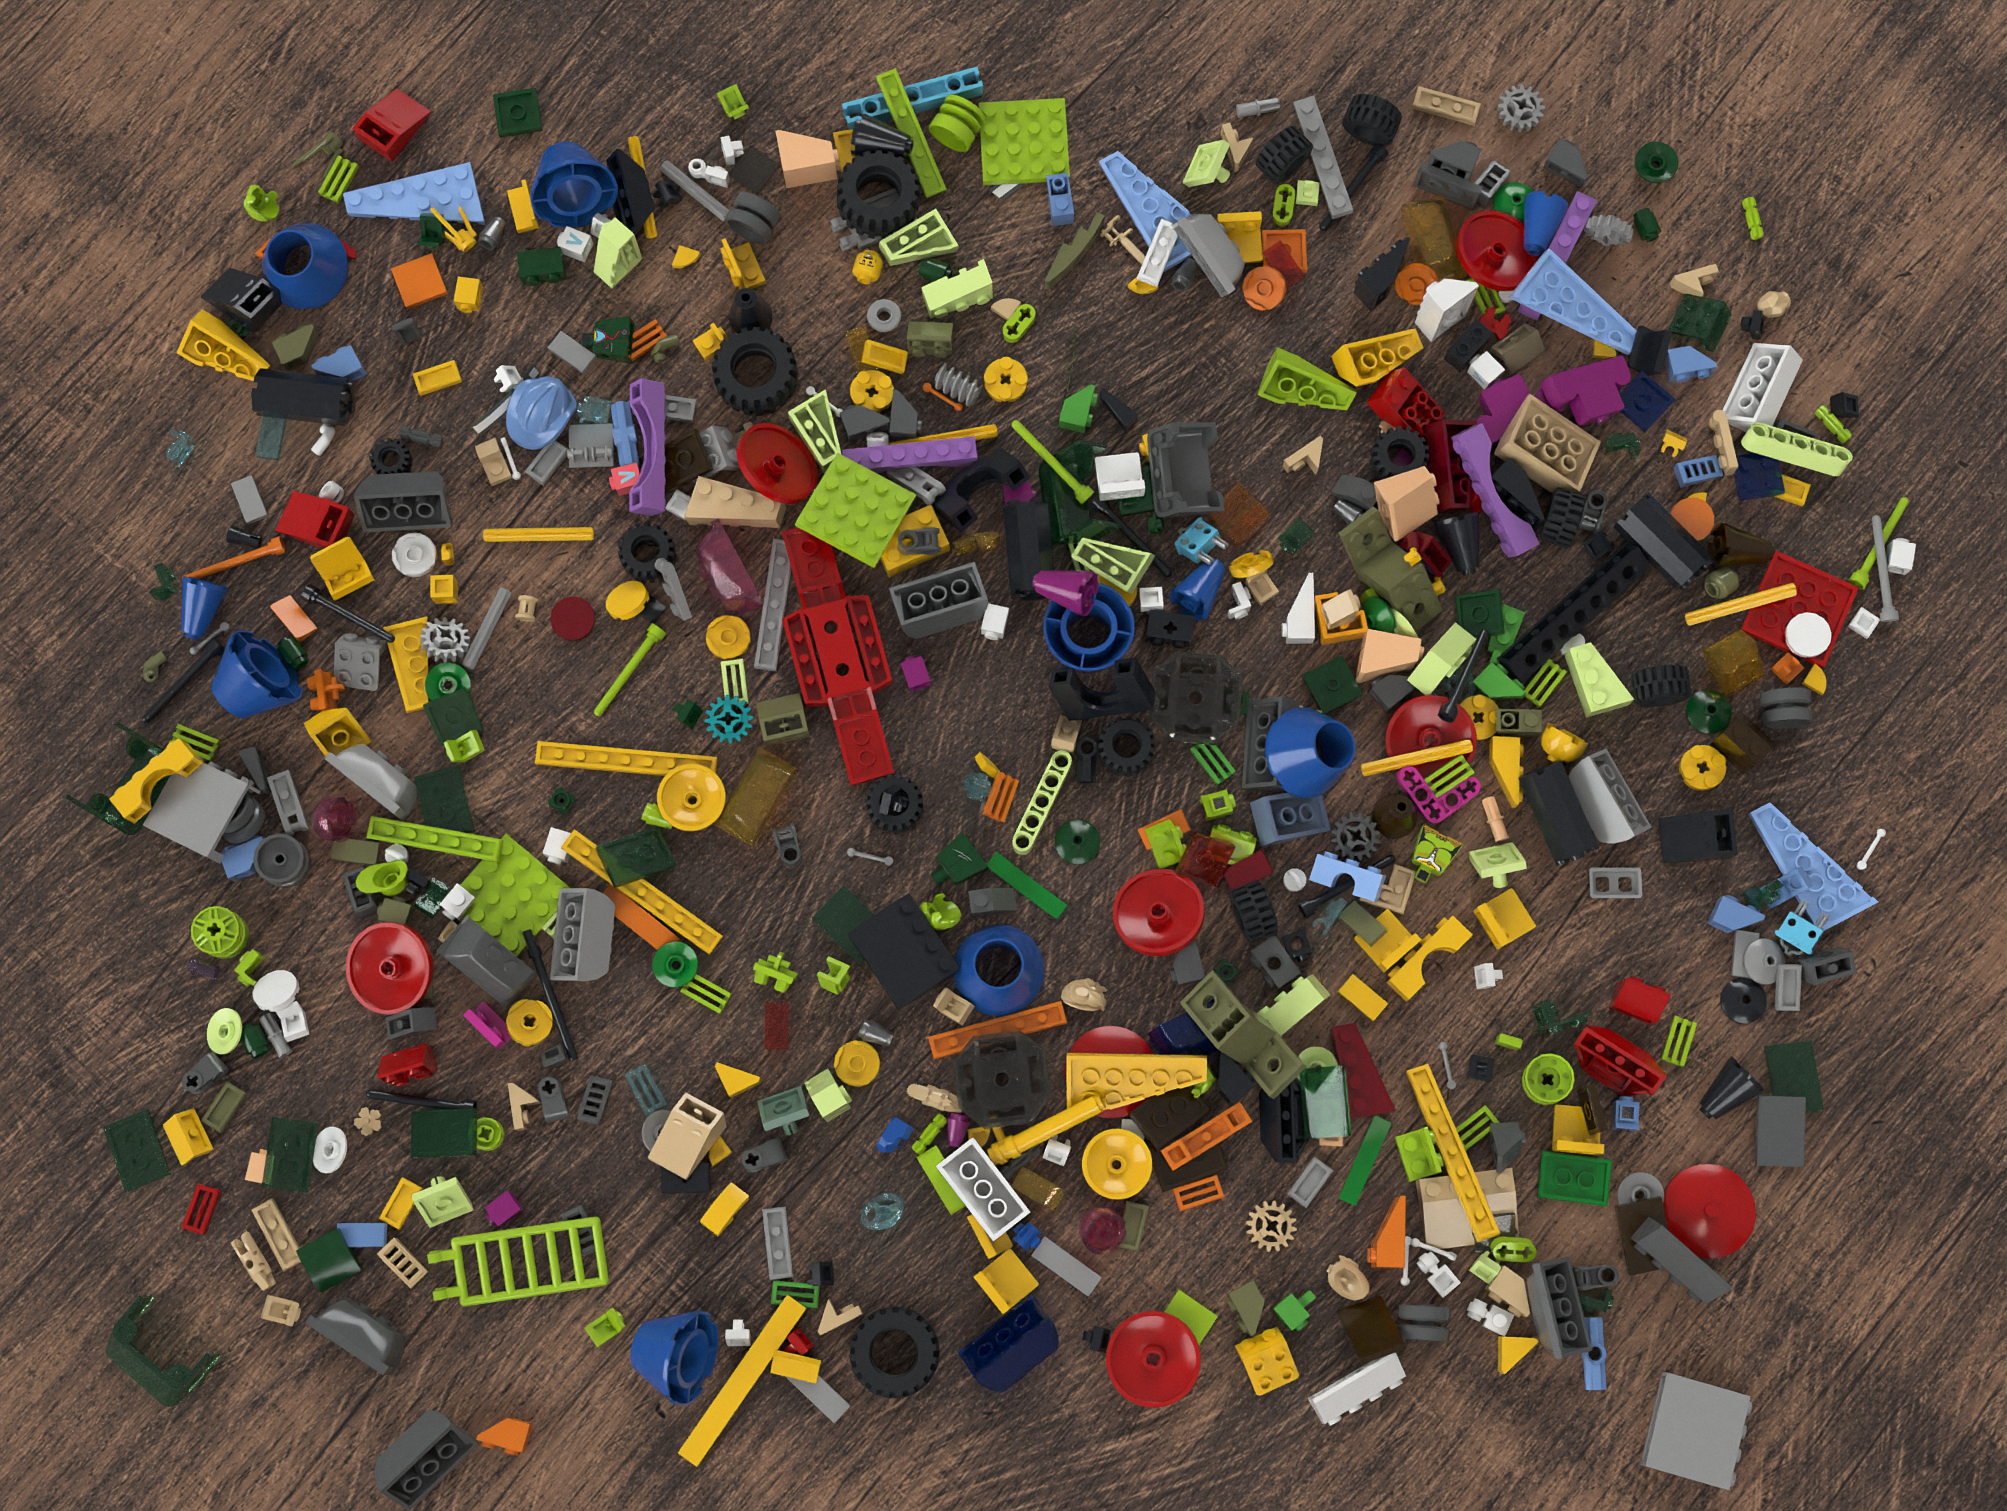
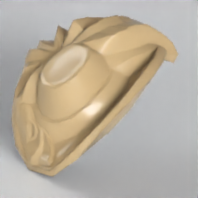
(1084, 995)
(1348, 1279)

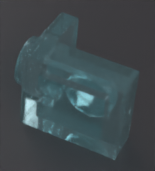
(593, 410)
(181, 449)

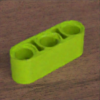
(929, 1161)

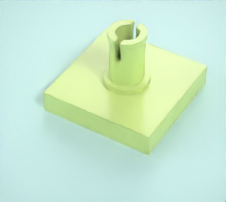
(1207, 164)
(1497, 862)
(442, 1201)

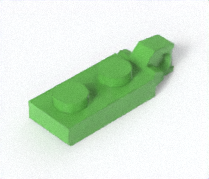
(1500, 643)

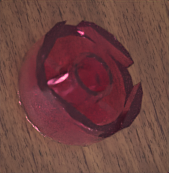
(334, 819)
(1102, 1229)

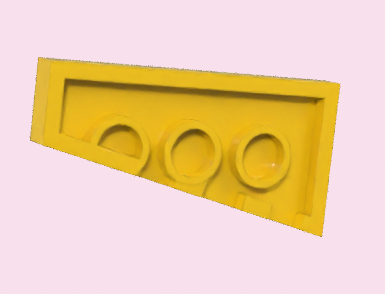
(410, 662)

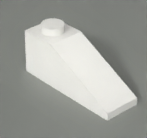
(1300, 622)

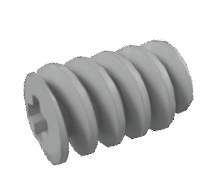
(957, 385)

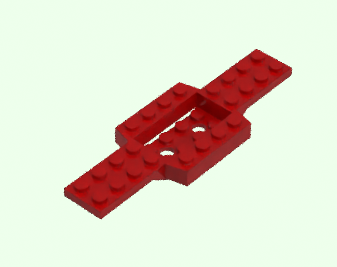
(849, 695)

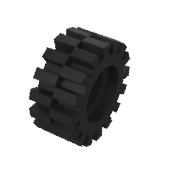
(386, 447)

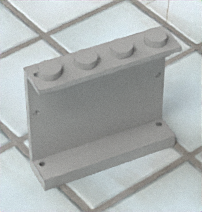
(199, 808)
(1696, 1431)

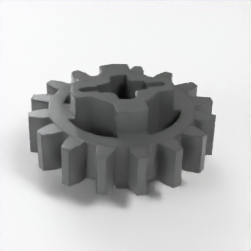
(1347, 832)

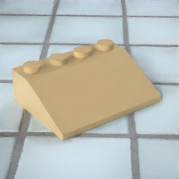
(1548, 446)
(1443, 1215)

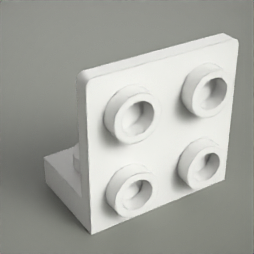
(1119, 476)

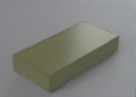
(356, 851)
(1362, 923)
(224, 1107)
(1135, 1218)

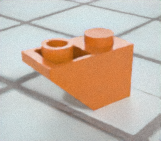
(509, 1434)

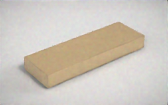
(1446, 106)
(277, 1233)

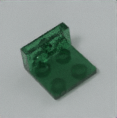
(1701, 319)
(1545, 1017)

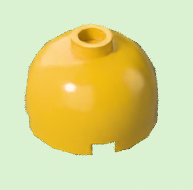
(1561, 744)

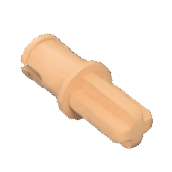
(1495, 819)

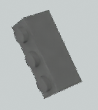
(1456, 158)

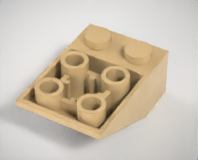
(687, 1135)

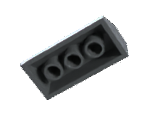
(1258, 722)
(1679, 1261)

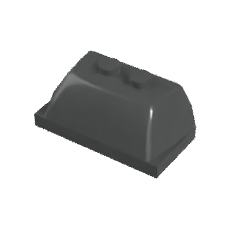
(403, 502)
(940, 601)
(486, 961)
(1557, 1308)
(361, 1334)
(421, 1458)

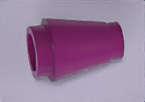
(957, 1128)

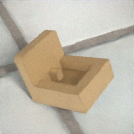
(1261, 587)
(953, 1006)
(281, 1310)

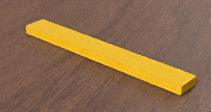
(616, 759)
(647, 897)
(1453, 1153)
(742, 1380)

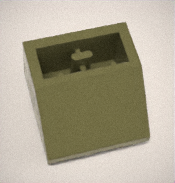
(930, 339)
(782, 719)

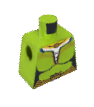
(1433, 853)

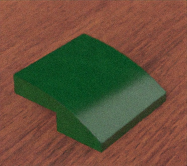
(329, 1260)

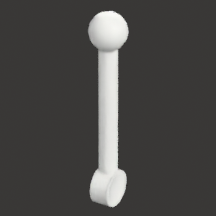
(811, 391)
(516, 475)
(1862, 864)
(1415, 1243)
(1405, 1280)

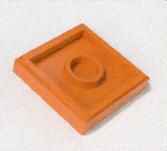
(1294, 242)
(419, 281)

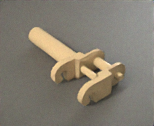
(1122, 238)

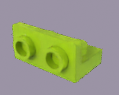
(1243, 841)
(1165, 843)

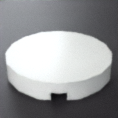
(414, 554)
(1807, 635)
(275, 990)

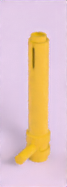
(1013, 1146)

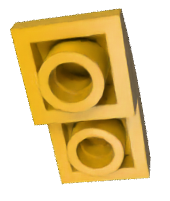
(724, 1208)

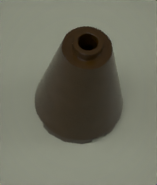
(1737, 547)
(1394, 816)

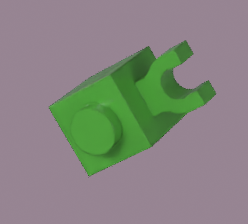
(1292, 1310)

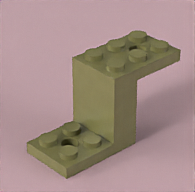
(1383, 567)
(1243, 1034)

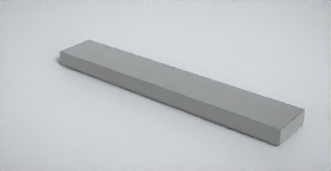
(773, 608)

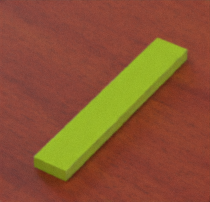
(907, 122)
(434, 839)

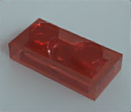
(1280, 259)
(776, 1026)

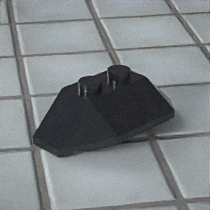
(634, 197)
(1283, 1123)

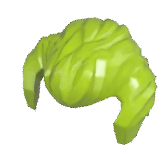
(261, 205)
(941, 913)

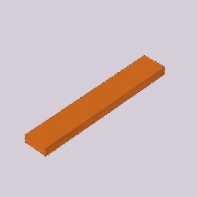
(1025, 1021)

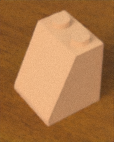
(806, 159)
(1406, 501)
(1387, 655)

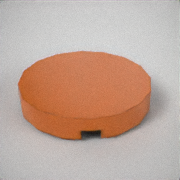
(1413, 282)
(1264, 288)
(1694, 516)

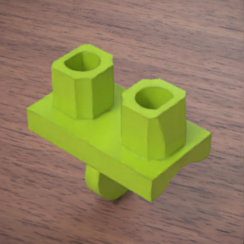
(765, 969)

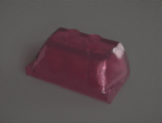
(726, 572)

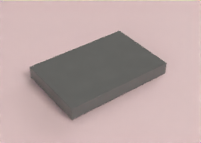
(1451, 186)
(1780, 1131)

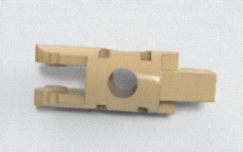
(934, 1097)
(254, 1261)

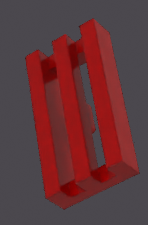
(209, 1213)

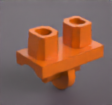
(327, 690)

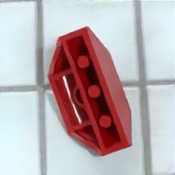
(1617, 1062)

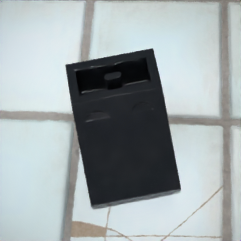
(1376, 282)
(244, 298)
(1517, 493)
(1698, 837)

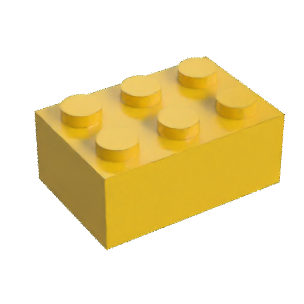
(894, 560)

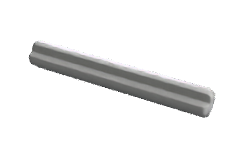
(694, 190)
(486, 628)

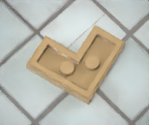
(1396, 893)

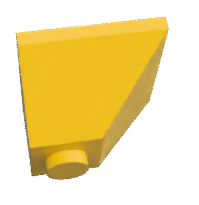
(336, 731)

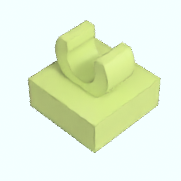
(1307, 192)
(1485, 1267)

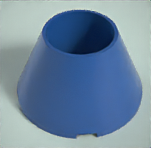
(571, 186)
(322, 276)
(1111, 611)
(253, 677)
(1293, 753)
(1004, 999)
(676, 1354)

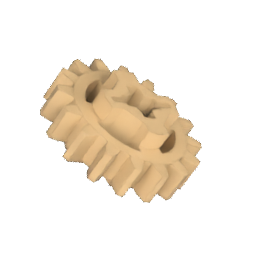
(1279, 1237)

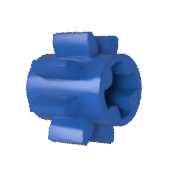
(1027, 1235)

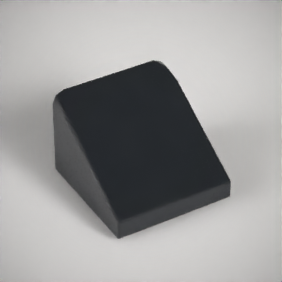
(1844, 405)
(652, 610)

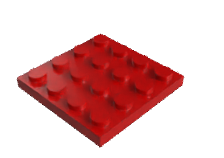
(1816, 594)

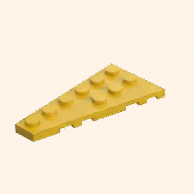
(1130, 1077)

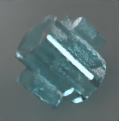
(977, 786)

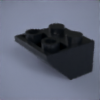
(1231, 1080)

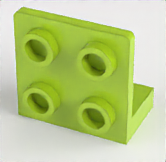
(1419, 1154)

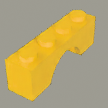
(134, 797)
(1409, 977)

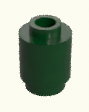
(1646, 225)
(934, 270)
(292, 653)
(254, 1041)

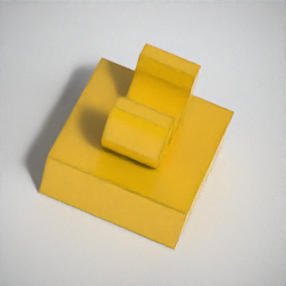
(1674, 440)

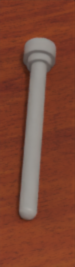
(1888, 611)

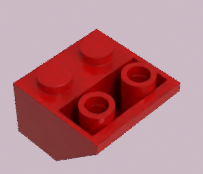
(1639, 1000)

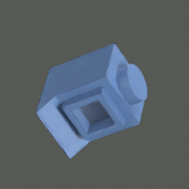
(1625, 1114)

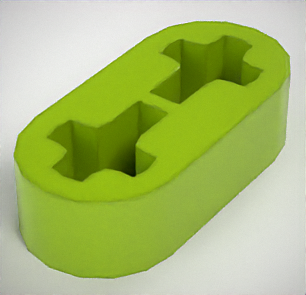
(1288, 205)
(1022, 326)
(1513, 1249)

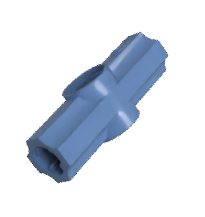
(624, 433)
(1595, 1369)

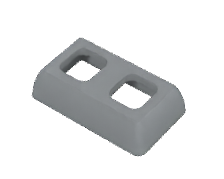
(1613, 875)

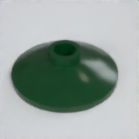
(1660, 154)
(1700, 717)
(1073, 852)

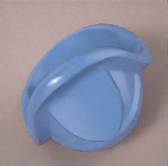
(539, 412)

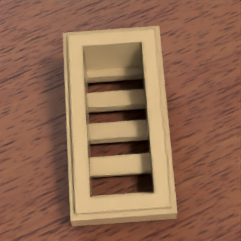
(383, 1254)

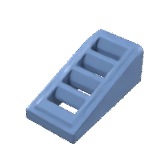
(1682, 477)

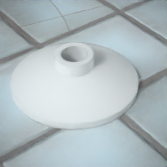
(330, 1150)

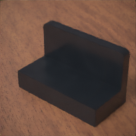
(1649, 350)

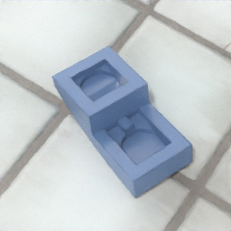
(1794, 883)
(364, 1234)

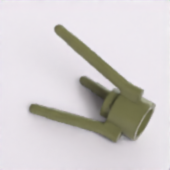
(329, 145)

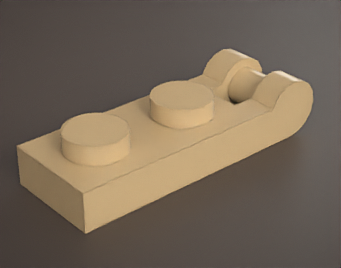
(1723, 441)

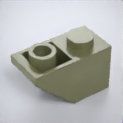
(296, 347)
(1519, 722)
(1248, 1304)

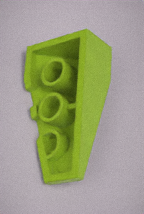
(1298, 381)

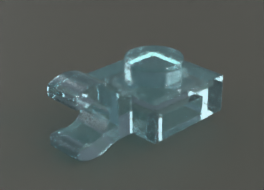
(1333, 911)

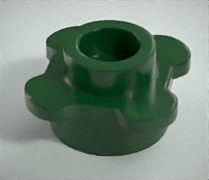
(242, 331)
(1156, 524)
(557, 796)
(1232, 971)

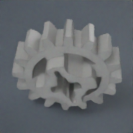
(1521, 98)
(1608, 230)
(445, 640)

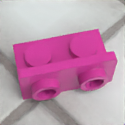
(489, 1025)

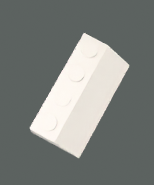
(1444, 306)
(1762, 385)
(983, 1189)
(1357, 1387)

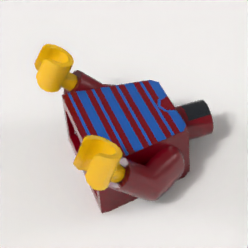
(1428, 551)

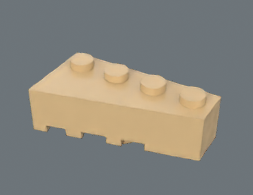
(732, 506)

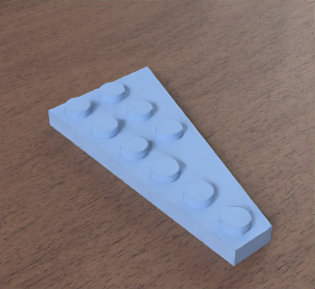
(410, 196)
(1145, 202)
(1565, 297)
(1831, 889)

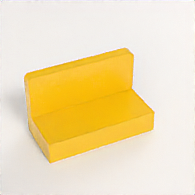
(521, 207)
(187, 1136)
(991, 1247)

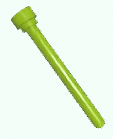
(1081, 491)
(1861, 576)
(654, 635)

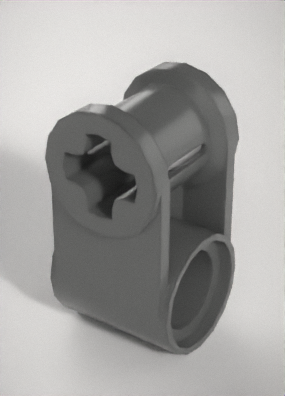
(1592, 515)
(921, 541)
(787, 841)
(207, 1072)
(553, 1104)
(769, 1154)
(1592, 1276)

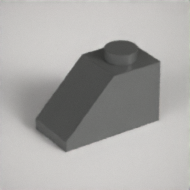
(1566, 163)
(904, 418)
(861, 421)
(1355, 491)
(1391, 691)
(992, 901)
(1187, 966)
(411, 1023)
(1505, 1143)

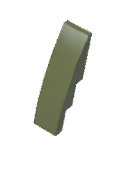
(1070, 255)

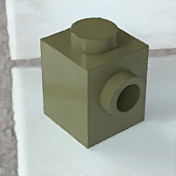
(395, 911)

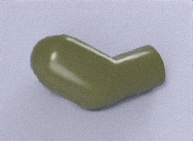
(661, 345)
(151, 667)

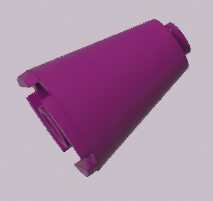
(1068, 588)

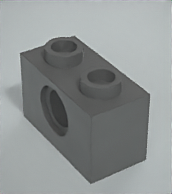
(1274, 950)
(1827, 965)

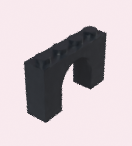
(991, 467)
(1080, 702)

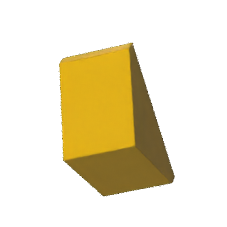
(735, 1080)
(1512, 1350)

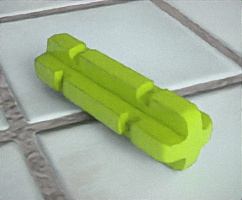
(1753, 218)
(1833, 424)
(929, 1134)

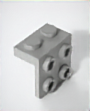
(720, 450)
(358, 661)

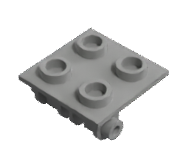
(590, 445)

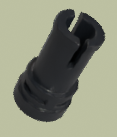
(238, 536)

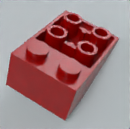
(391, 124)
(1405, 403)
(315, 520)
(407, 1065)

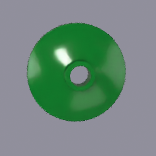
(1504, 202)
(1378, 615)
(446, 672)
(664, 961)

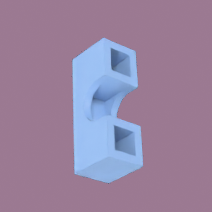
(1367, 881)

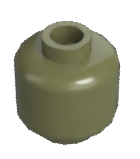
(1721, 582)

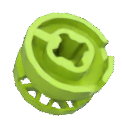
(489, 1134)

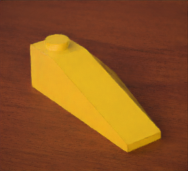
(214, 344)
(1374, 358)

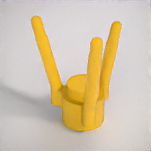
(462, 239)

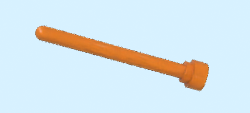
(274, 547)

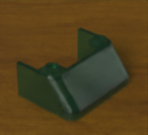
(1067, 516)
(99, 804)
(168, 1386)

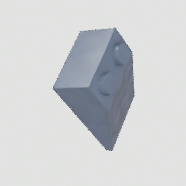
(1288, 818)

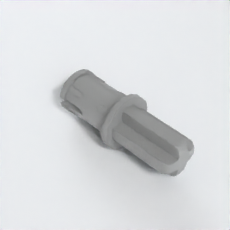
(1257, 107)
(275, 1035)

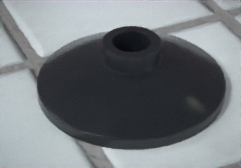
(1732, 1002)

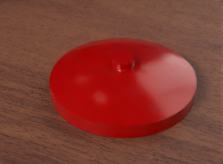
(1493, 250)
(777, 463)
(1418, 727)
(1158, 912)
(389, 968)
(1112, 1041)
(1709, 1210)
(1153, 1359)

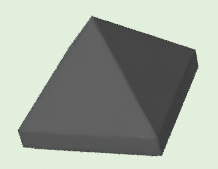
(553, 1057)

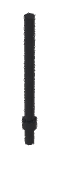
(534, 953)

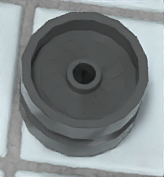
(752, 218)
(1786, 708)
(246, 820)
(283, 848)
(1423, 1322)

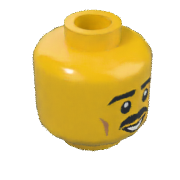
(867, 266)

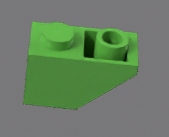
(1076, 410)
(1497, 685)

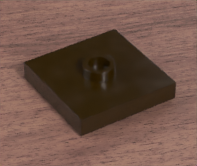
(1592, 1109)

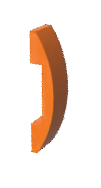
(639, 920)
(1206, 1136)

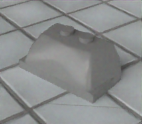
(1211, 250)
(377, 778)
(1607, 799)
(582, 935)

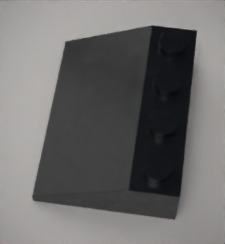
(904, 951)

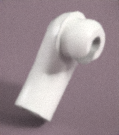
(327, 435)

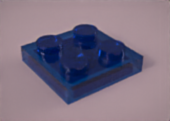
(1645, 401)
(1758, 477)

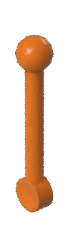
(928, 388)

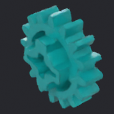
(729, 729)

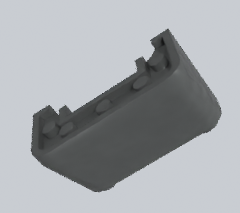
(1182, 469)

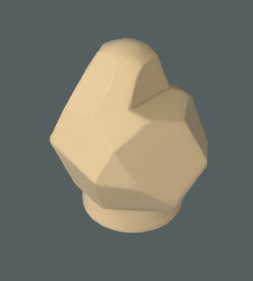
(1774, 303)

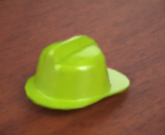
(384, 878)

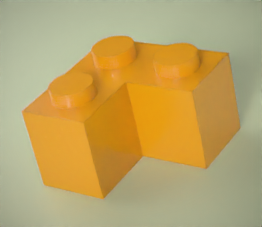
(1346, 632)

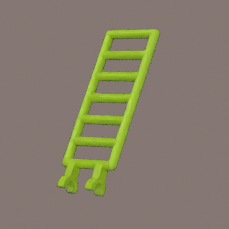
(525, 1232)

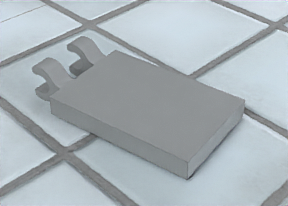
(879, 201)

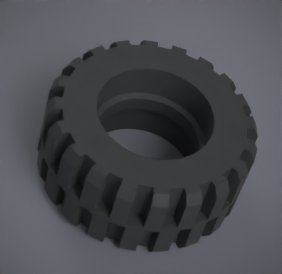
(878, 168)
(755, 344)
(862, 1352)

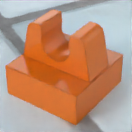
(1787, 668)

